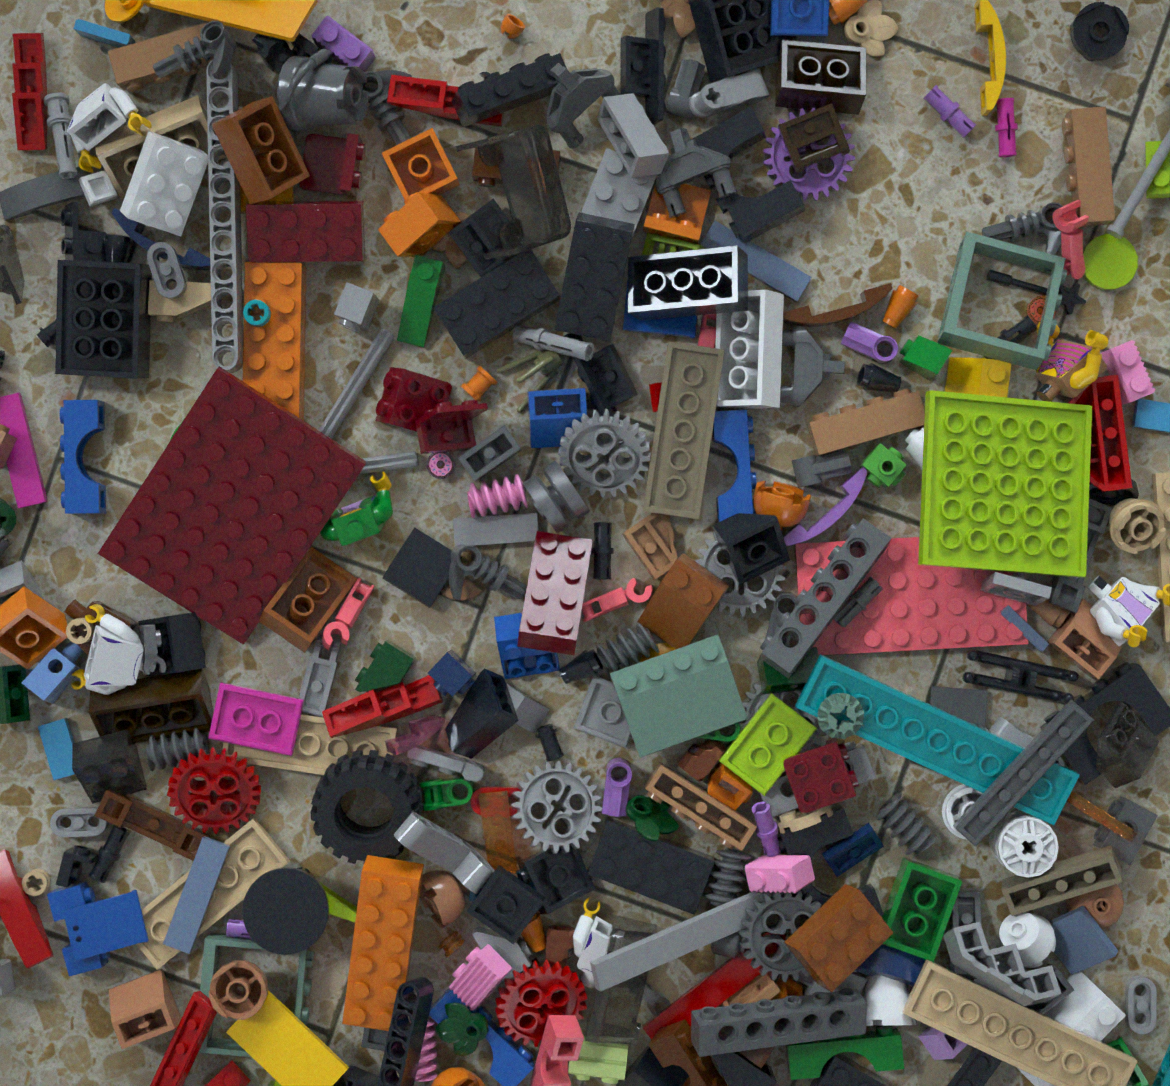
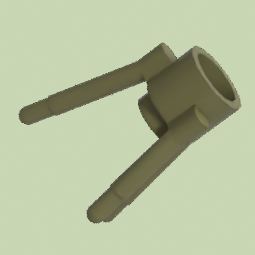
(545, 362)

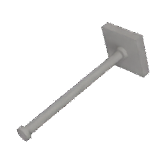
(1116, 229)
(1016, 588)

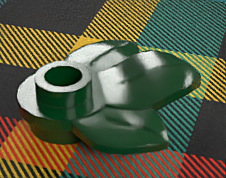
(651, 818)
(458, 1028)

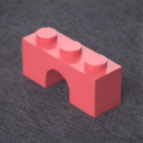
(559, 1044)

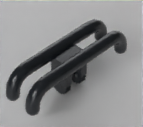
(1020, 676)

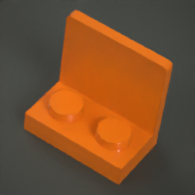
(684, 227)

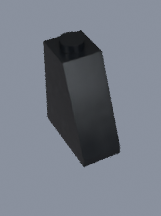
(481, 716)

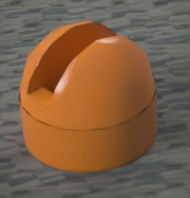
(512, 25)

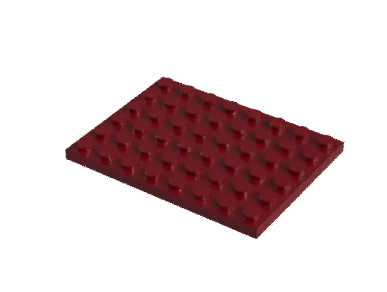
(231, 505)

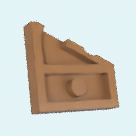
(653, 543)

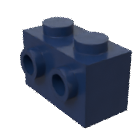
(452, 674)

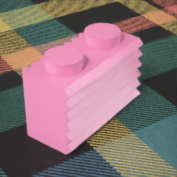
(1127, 364)
(779, 873)
(480, 976)

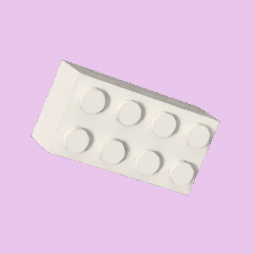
(751, 353)

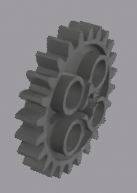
(787, 908)

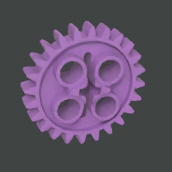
(813, 180)

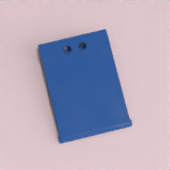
(668, 326)
(105, 925)

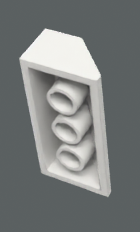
(1084, 1010)

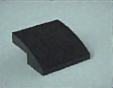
(481, 235)
(420, 568)

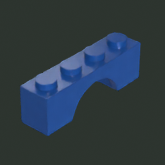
(81, 422)
(732, 432)
(509, 1061)

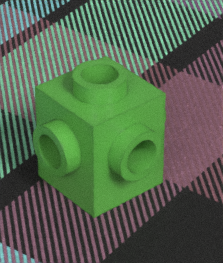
(874, 462)

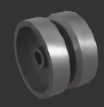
(556, 497)

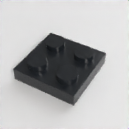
(506, 904)

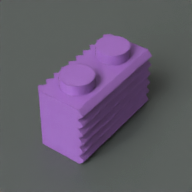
(344, 45)

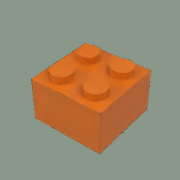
(421, 166)
(418, 224)
(30, 628)

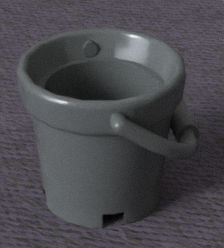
(320, 92)

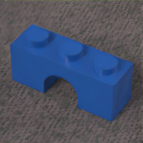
(67, 898)

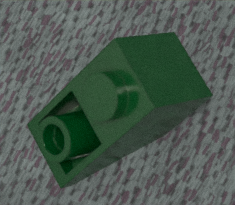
(386, 669)

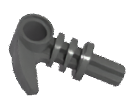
(215, 42)
(386, 112)
(1022, 225)
(481, 568)

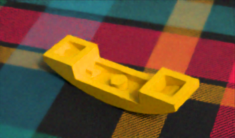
(987, 21)

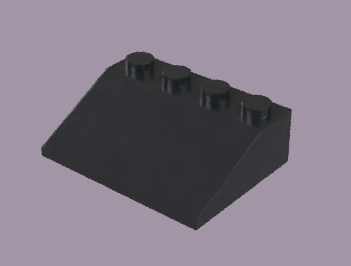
(735, 35)
(103, 319)

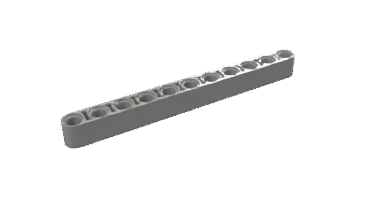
(219, 231)

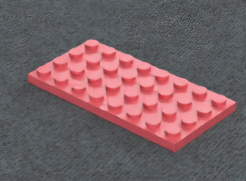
(917, 607)

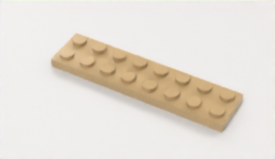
(1014, 1031)

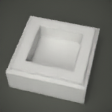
(97, 188)

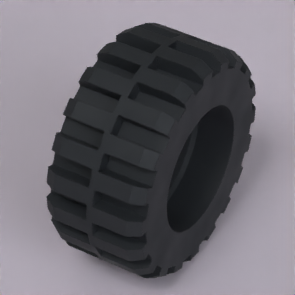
(363, 772)

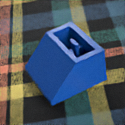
(552, 412)
(518, 660)

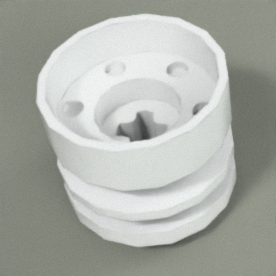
(1007, 846)

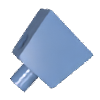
(45, 680)

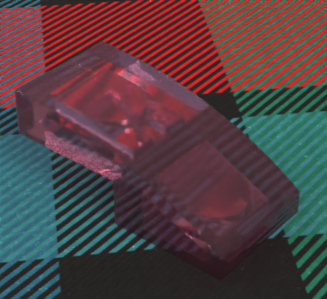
(420, 731)

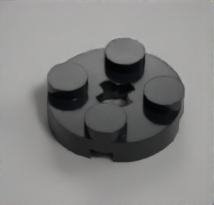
(1093, 46)

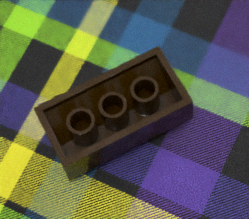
(155, 706)

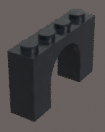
(750, 214)
(1139, 695)
(813, 838)

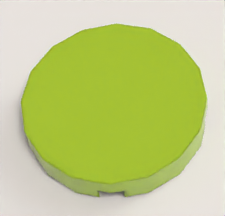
(1109, 262)

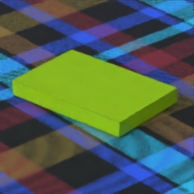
(766, 742)

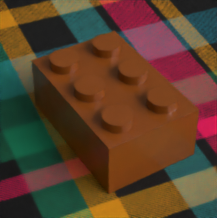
(260, 150)
(838, 937)

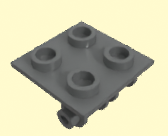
(962, 703)

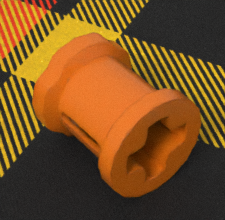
(479, 384)

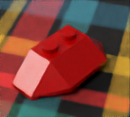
(1108, 438)

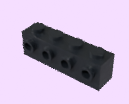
(506, 91)

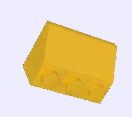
(978, 376)

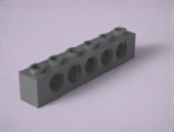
(787, 659)
(828, 1017)

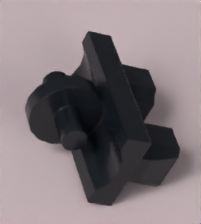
(273, 51)

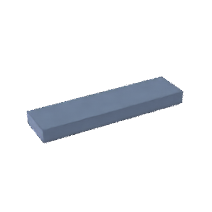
(761, 263)
(196, 894)

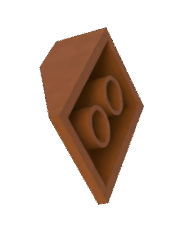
(307, 599)
(683, 602)

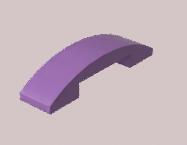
(851, 488)

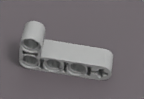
(445, 850)

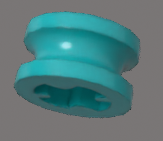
(250, 319)

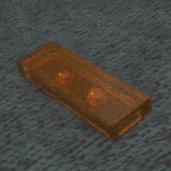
(1101, 817)
(498, 830)

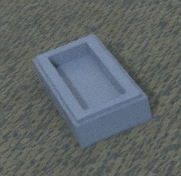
(1028, 632)

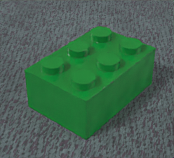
(920, 908)

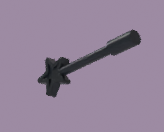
(1069, 297)

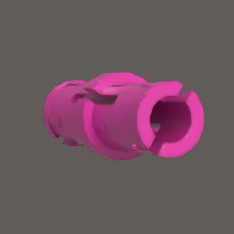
(1006, 127)

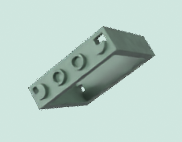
(990, 346)
(210, 967)

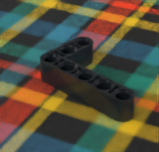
(399, 1033)

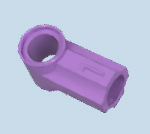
(866, 341)
(616, 790)

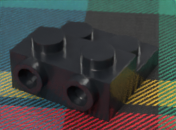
(556, 876)

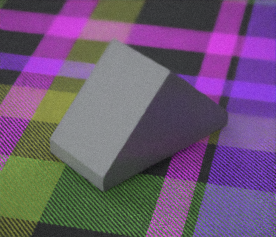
(528, 710)

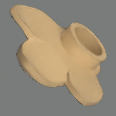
(874, 28)

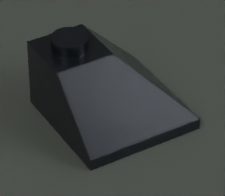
(751, 544)

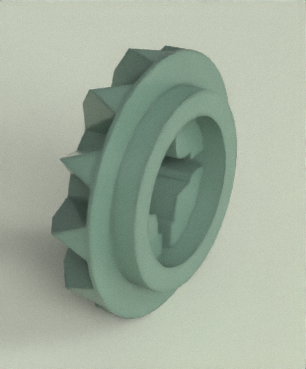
(835, 704)

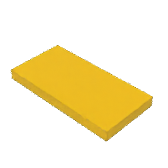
(287, 1047)

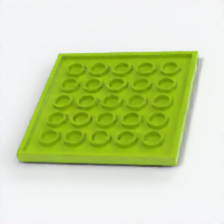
(1005, 484)

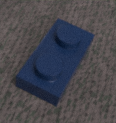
(852, 849)

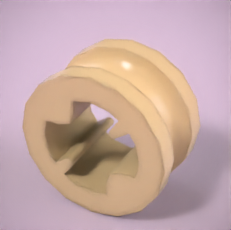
(81, 639)
(33, 890)

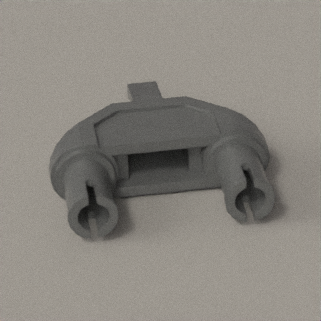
(573, 96)
(690, 163)
(810, 366)

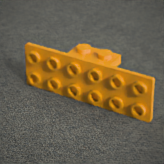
(267, 17)

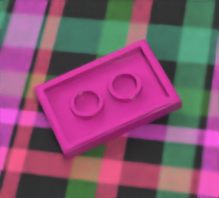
(256, 719)

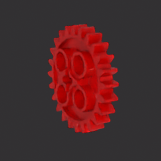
(213, 769)
(539, 1002)

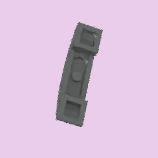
(41, 193)
(1068, 591)

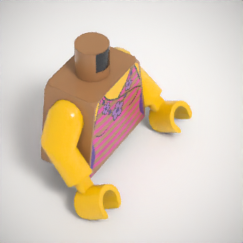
(1071, 365)

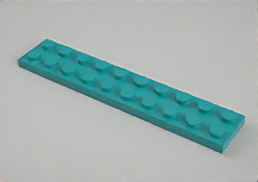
(933, 737)

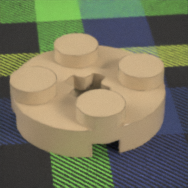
(797, 820)

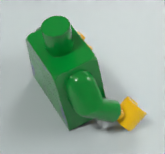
(362, 517)

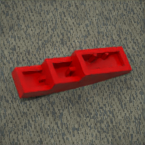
(30, 90)
(429, 97)
(381, 707)
(21, 916)

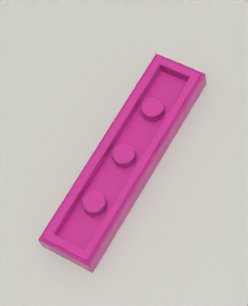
(22, 461)

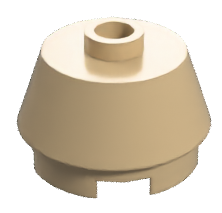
(1136, 525)

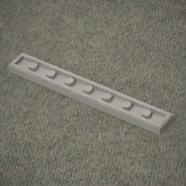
(673, 942)

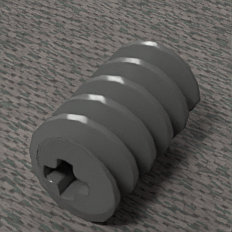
(626, 649)
(173, 750)
(906, 825)
(726, 877)

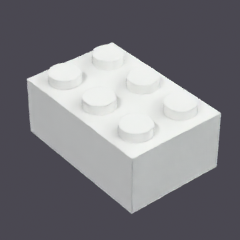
(164, 183)

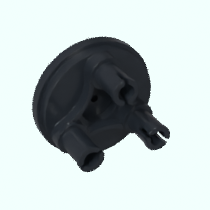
(285, 910)

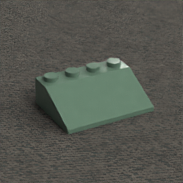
(678, 696)

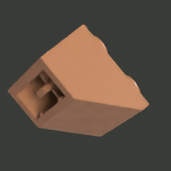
(1083, 642)
(143, 1009)

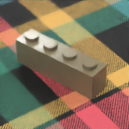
(1063, 881)

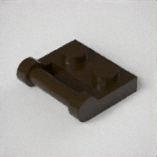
(811, 129)

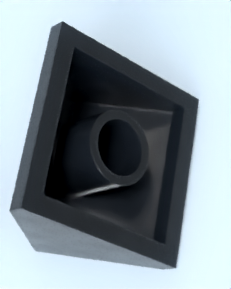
(649, 1072)

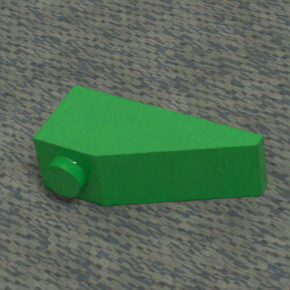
(419, 300)

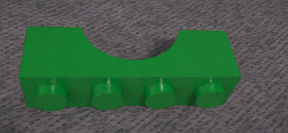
(879, 1046)

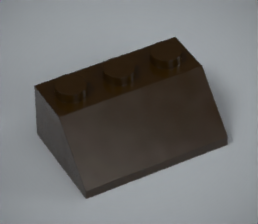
(820, 75)

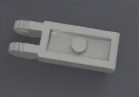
(319, 678)
(447, 763)

